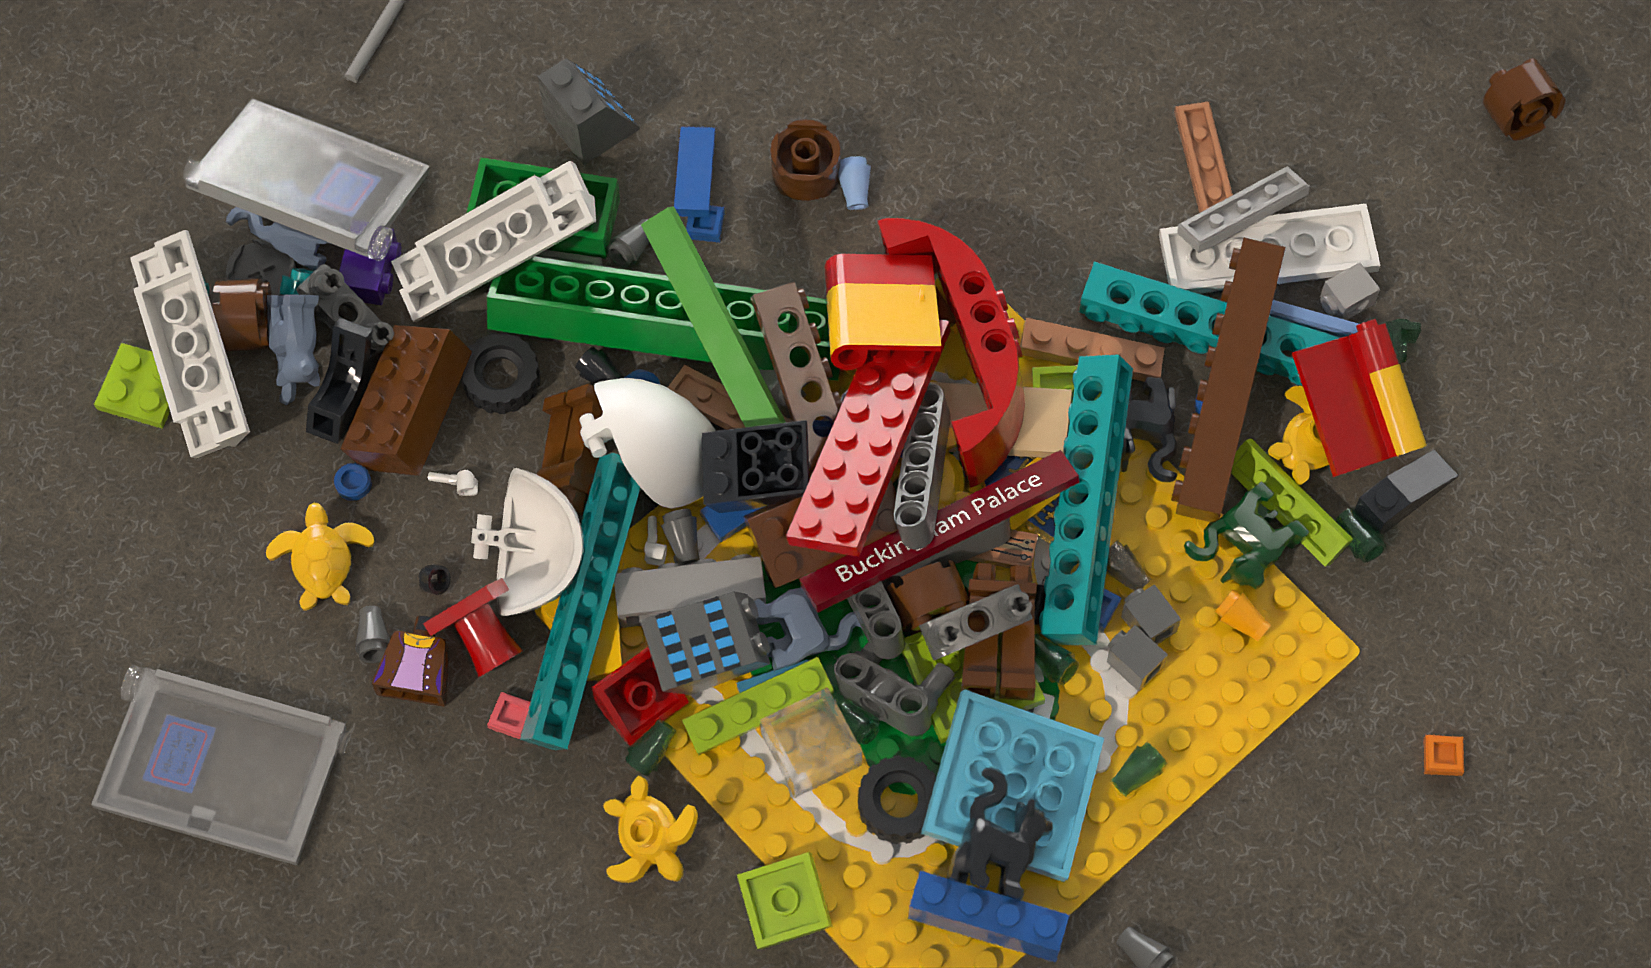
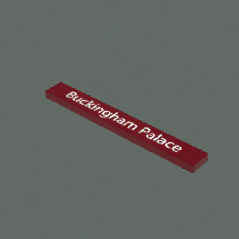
(953, 524)

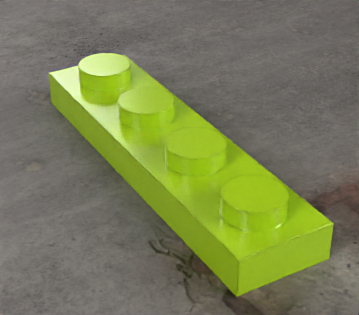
(1325, 537)
(743, 711)

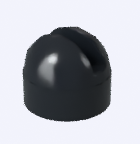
(435, 586)

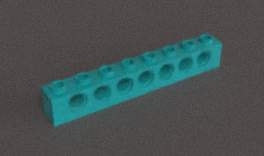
(1176, 304)
(1095, 515)
(582, 607)

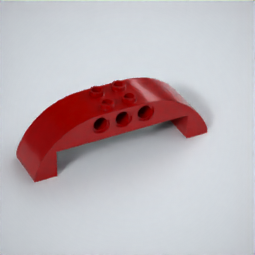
(986, 334)

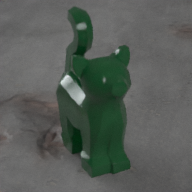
(1250, 532)

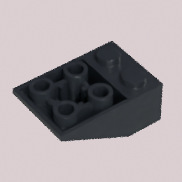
(754, 466)

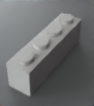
(672, 586)

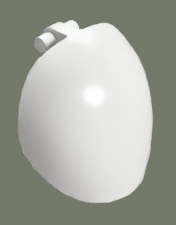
(655, 437)
(536, 543)

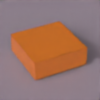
(1443, 755)

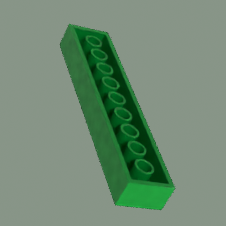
(628, 311)

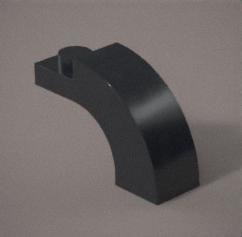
(344, 383)

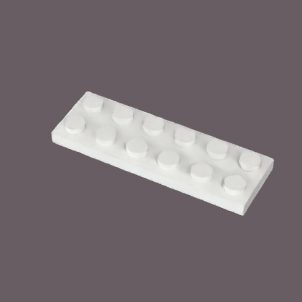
(1316, 244)

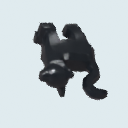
(1154, 423)
(991, 844)

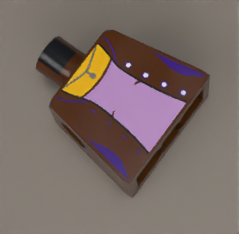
(414, 667)

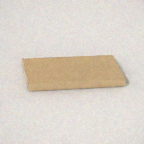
(1044, 417)

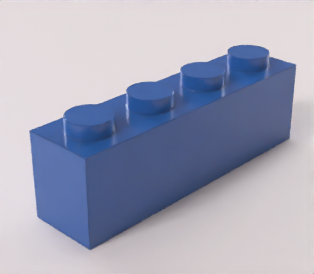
(988, 916)

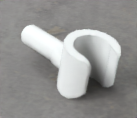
(465, 481)
(654, 553)

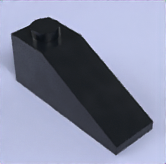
(1404, 491)

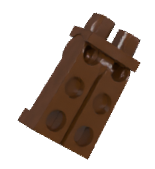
(566, 458)
(1018, 642)

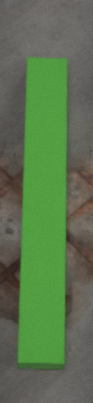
(711, 319)

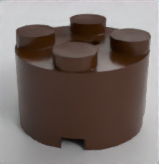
(1523, 99)
(805, 160)
(242, 313)
(927, 595)

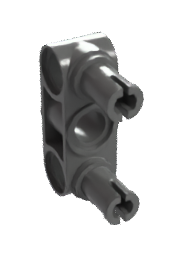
(335, 292)
(1000, 613)
(887, 694)

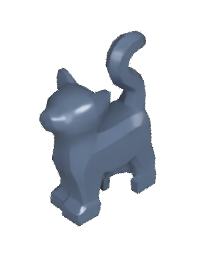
(285, 239)
(293, 341)
(801, 628)

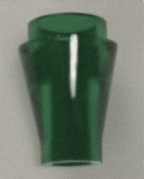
(1366, 541)
(1054, 661)
(650, 748)
(1139, 768)

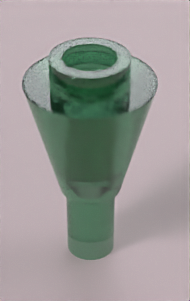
(861, 722)

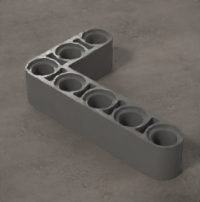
(922, 470)
(884, 618)

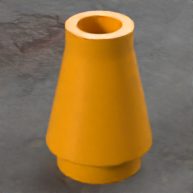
(1242, 615)

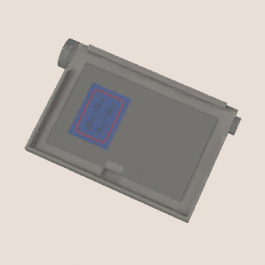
(309, 178)
(219, 764)

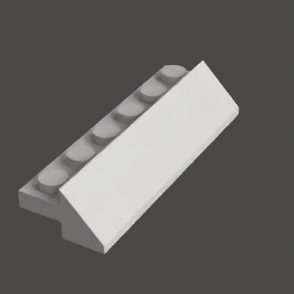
(494, 239)
(188, 346)

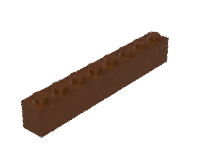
(1230, 380)

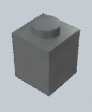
(1151, 614)
(1136, 657)

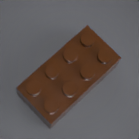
(406, 400)
(788, 562)

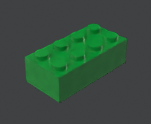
(498, 176)

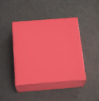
(509, 715)

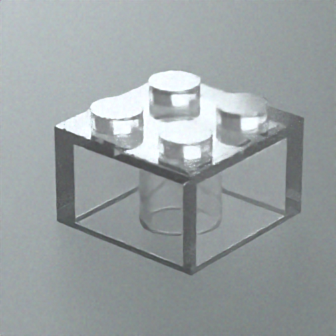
(811, 742)

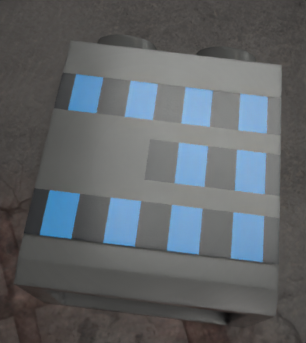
(583, 110)
(706, 643)

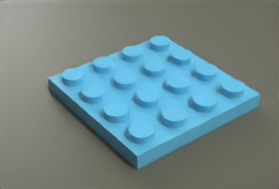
(1040, 763)

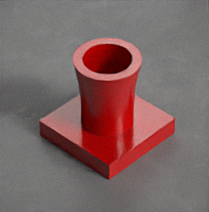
(479, 628)

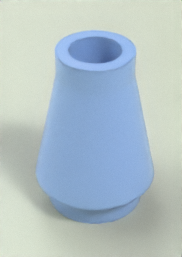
(854, 180)

